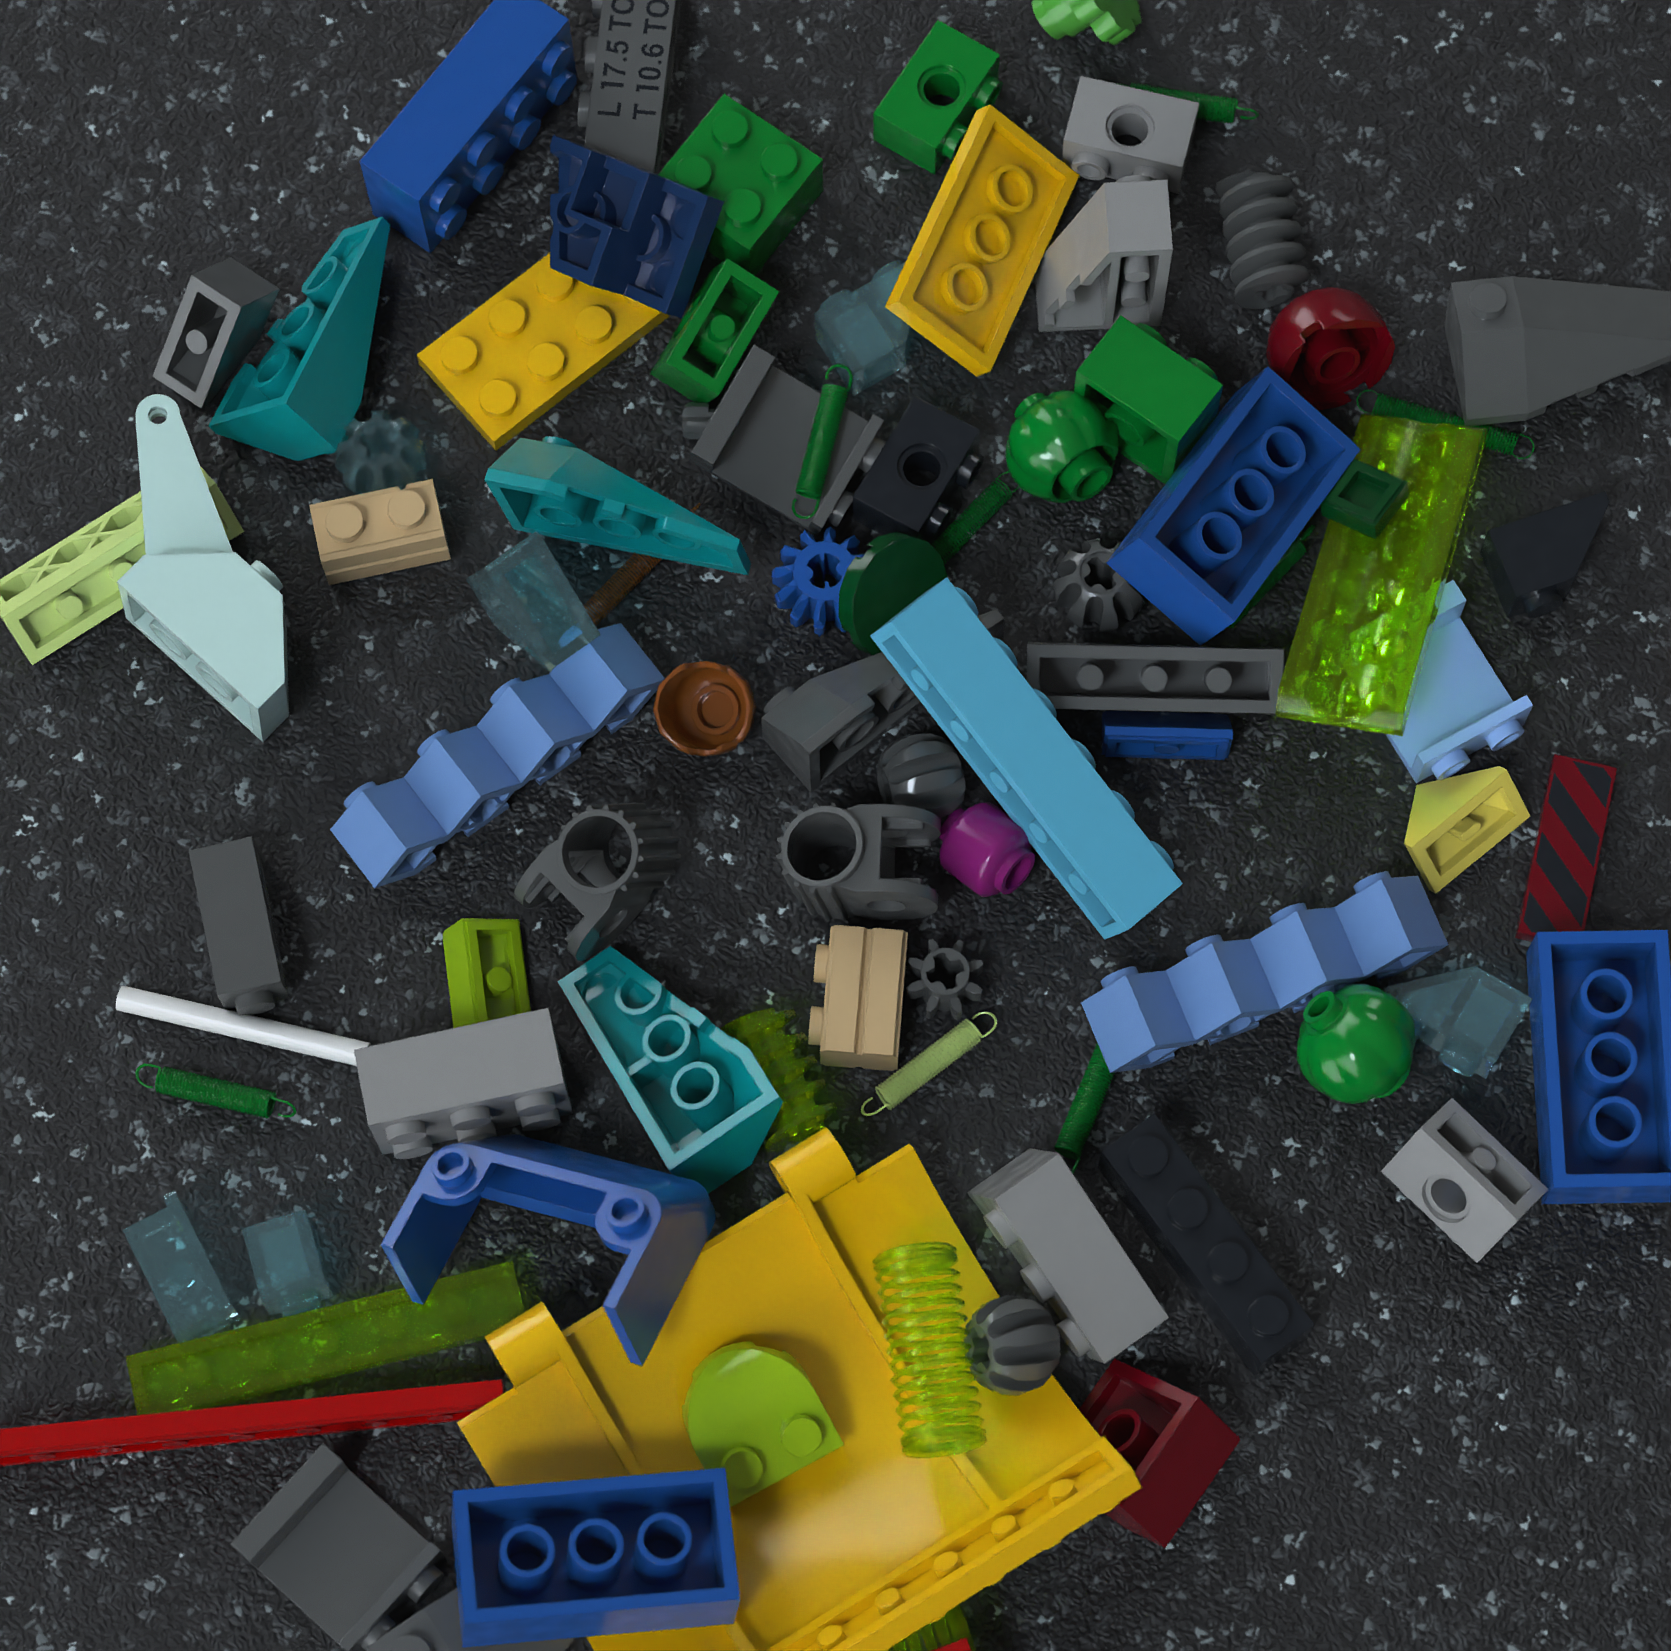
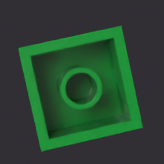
(758, 175)
(1151, 395)

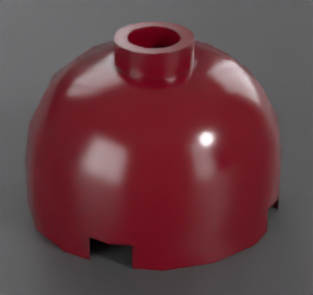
(1329, 345)

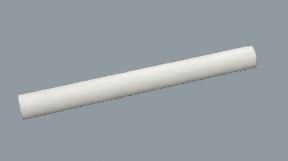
(238, 1026)

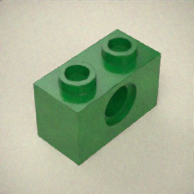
(942, 65)
(714, 332)

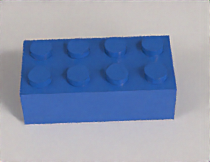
(470, 119)
(1233, 506)
(1602, 1064)
(594, 1557)

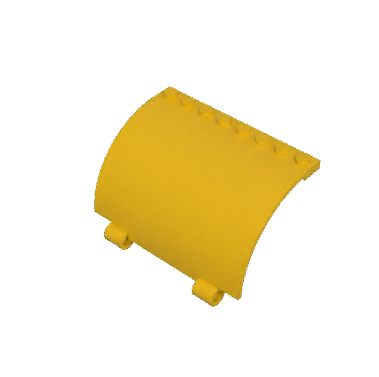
(863, 1536)

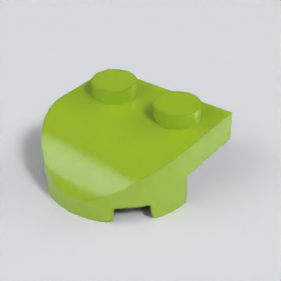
(755, 1417)

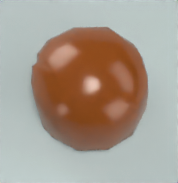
(704, 708)

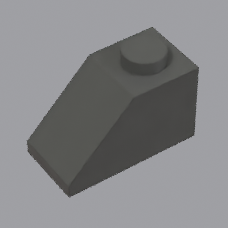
(214, 329)

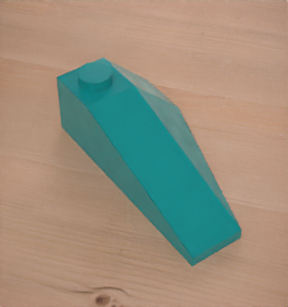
(683, 1076)

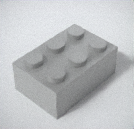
(463, 1083)

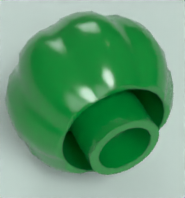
(1061, 446)
(1356, 1043)

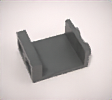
(761, 441)
(340, 1552)

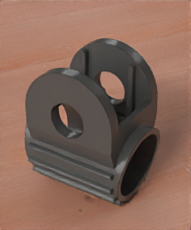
(585, 849)
(869, 881)

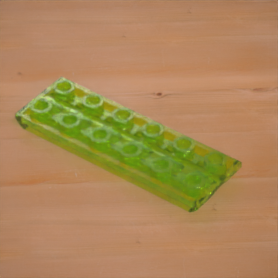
(1379, 597)

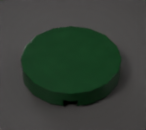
(885, 583)

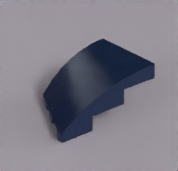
(628, 228)

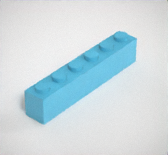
(1027, 758)

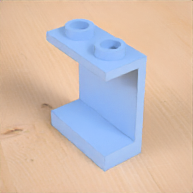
(1456, 701)

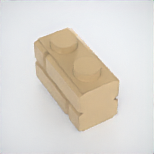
(379, 532)
(861, 999)

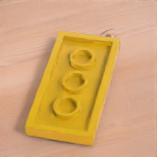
(982, 241)
(532, 348)

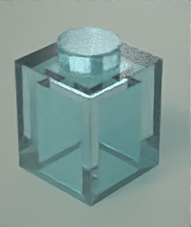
(288, 1264)

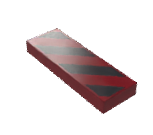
(1566, 847)

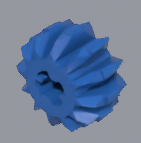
(798, 576)

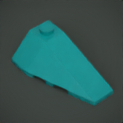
(319, 356)
(580, 499)

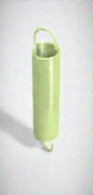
(929, 1063)

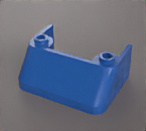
(635, 1209)

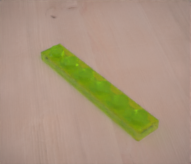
(323, 1342)

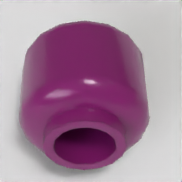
(985, 850)

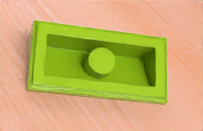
(485, 970)

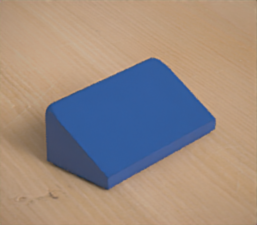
(1166, 735)

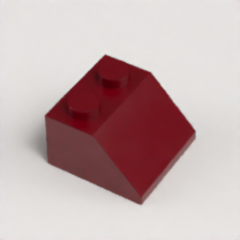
(1166, 1439)

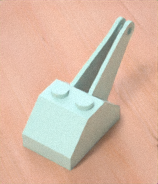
(197, 594)

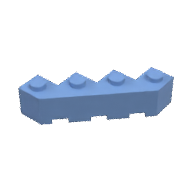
(473, 772)
(1237, 983)

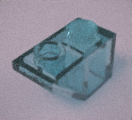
(863, 333)
(1463, 1016)

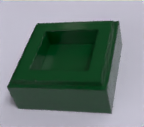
(1365, 498)

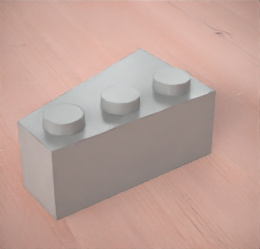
(1109, 260)
(1068, 1254)

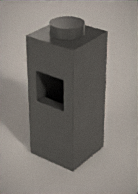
(239, 926)

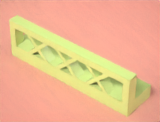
(77, 578)

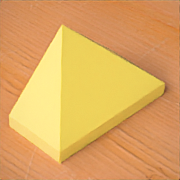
(1461, 821)

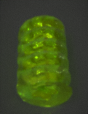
(774, 1050)

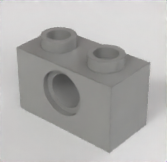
(1112, 110)
(1464, 1180)

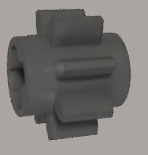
(954, 965)

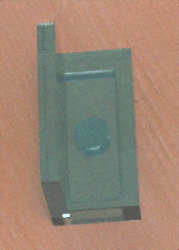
(181, 1272)

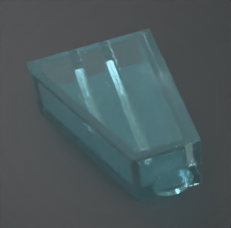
(533, 602)

